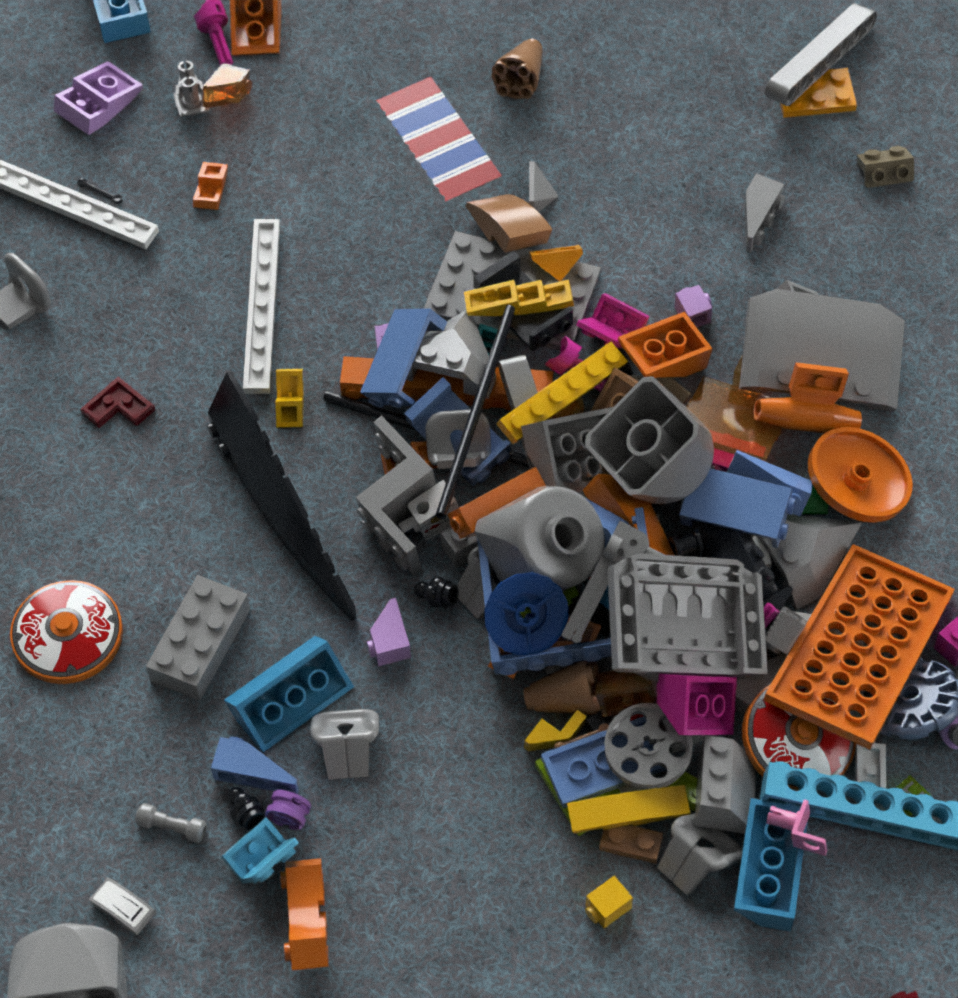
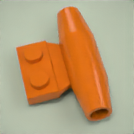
(811, 402)

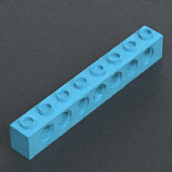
(863, 813)

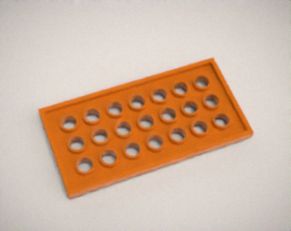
(869, 658)

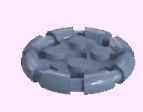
(917, 711)

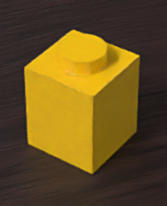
(608, 902)

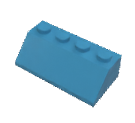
(289, 693)
(768, 870)

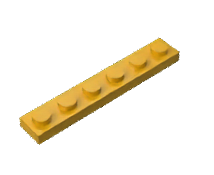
(562, 391)

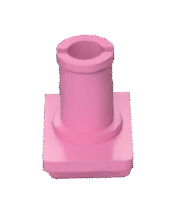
(796, 823)

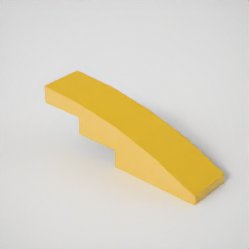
(526, 298)
(628, 808)

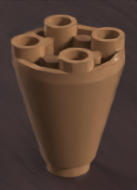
(519, 70)
(565, 690)

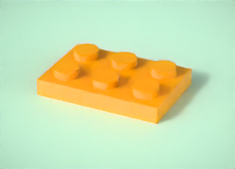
(827, 95)

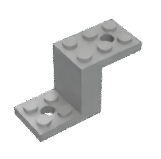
(386, 501)

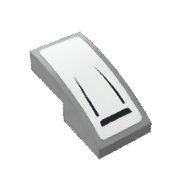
(122, 905)

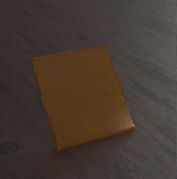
(731, 418)

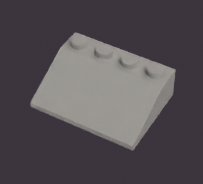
(560, 449)

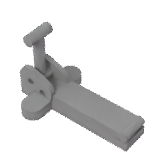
(622, 544)

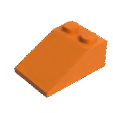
(255, 27)
(668, 348)

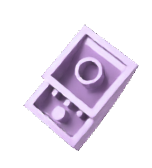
(96, 97)

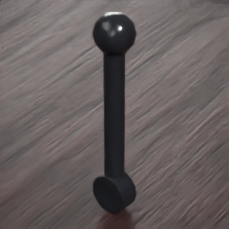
(117, 198)

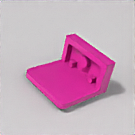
(611, 320)

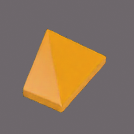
(557, 260)

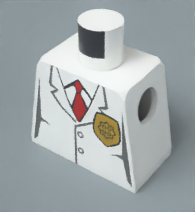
(423, 514)

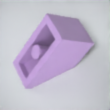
(388, 636)

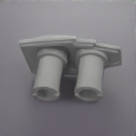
(189, 91)

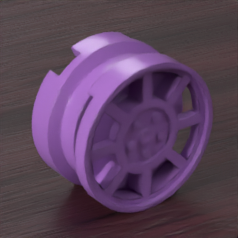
(288, 809)

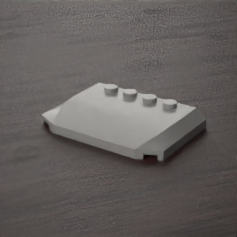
(825, 332)
(686, 616)

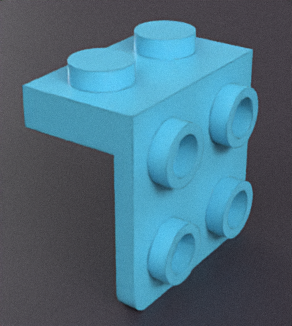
(258, 852)

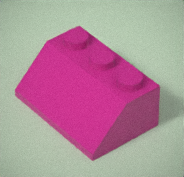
(698, 703)

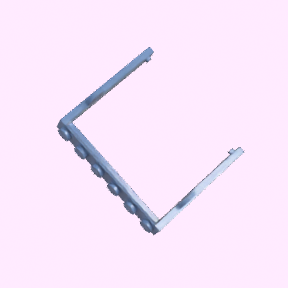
(560, 655)

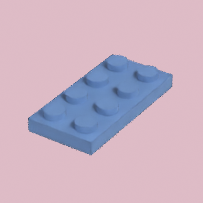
(581, 767)

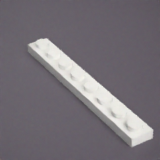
(77, 205)
(261, 307)

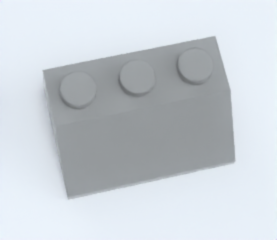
(723, 785)

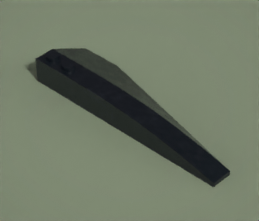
(262, 474)

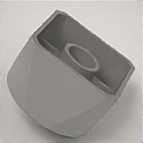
(653, 444)
(545, 534)
(67, 963)

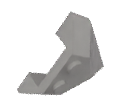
(454, 353)
(810, 554)

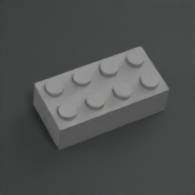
(198, 637)

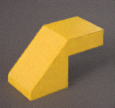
(289, 398)
(545, 735)

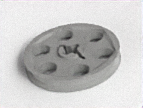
(646, 759)

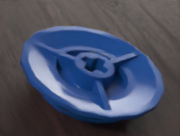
(540, 627)

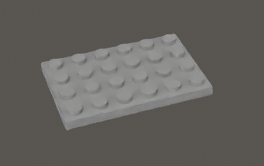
(472, 254)

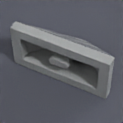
(540, 190)

